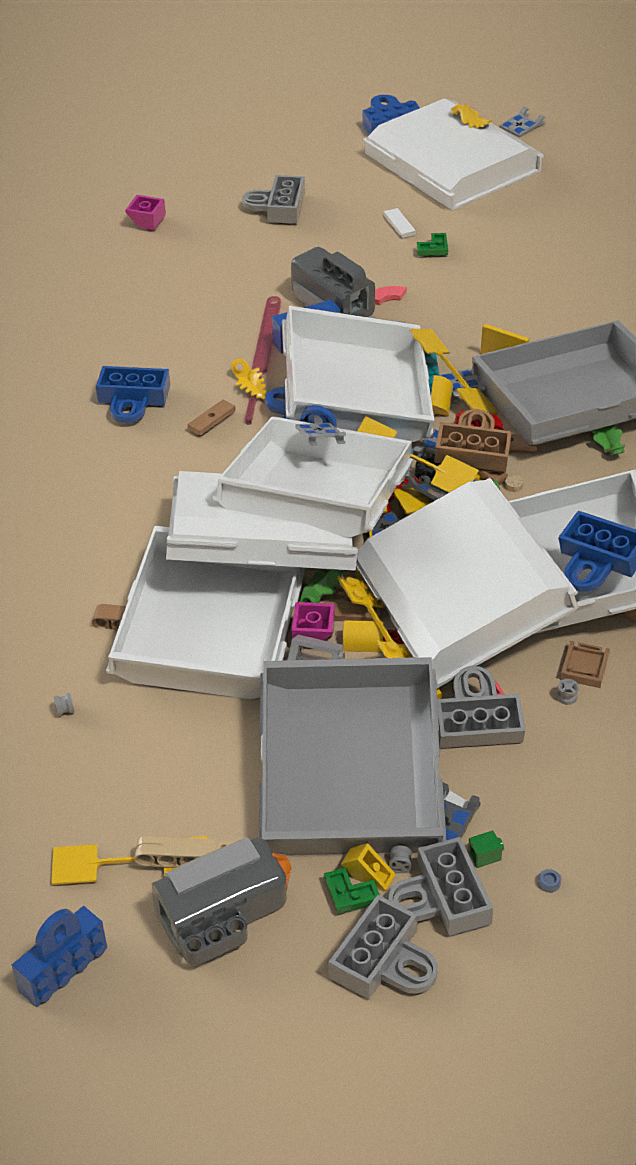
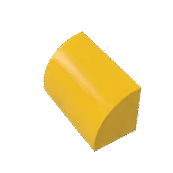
(441, 395)
(361, 636)

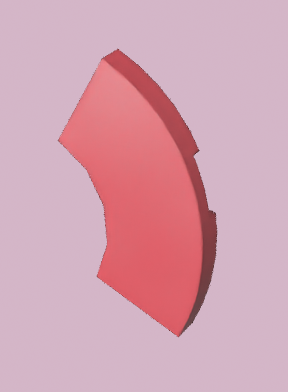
(389, 293)

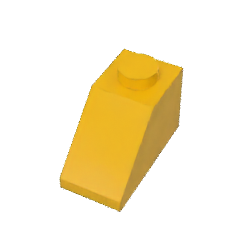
(367, 865)

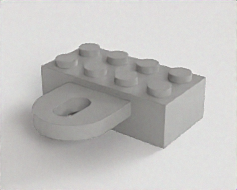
(282, 202)
(479, 716)
(447, 888)
(380, 950)

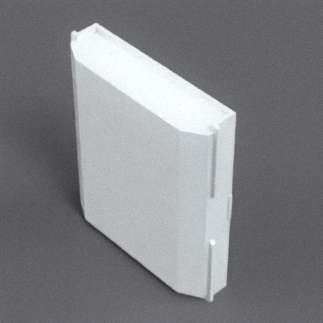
(449, 157)
(357, 371)
(280, 453)
(550, 512)
(211, 533)
(464, 579)
(203, 623)

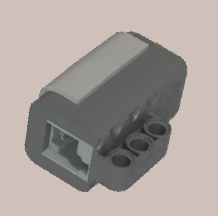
(328, 276)
(219, 896)

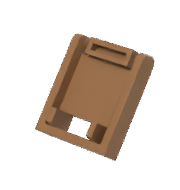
(585, 664)

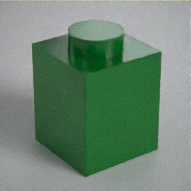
(485, 849)

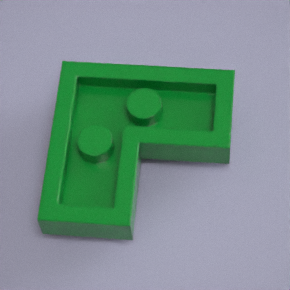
(437, 246)
(348, 896)

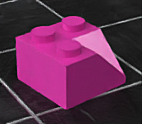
(146, 211)
(313, 620)

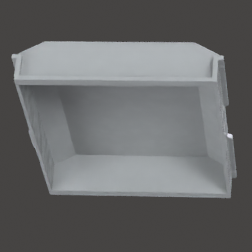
(563, 382)
(349, 755)

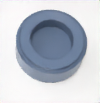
(549, 881)

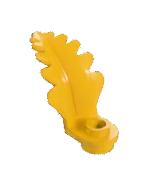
(469, 116)
(249, 378)

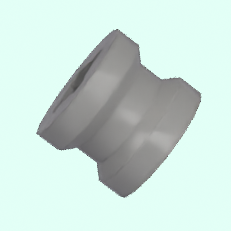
(567, 691)
(63, 704)
(400, 859)

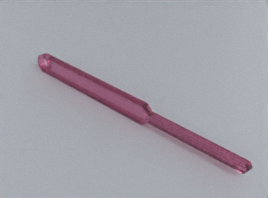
(263, 348)

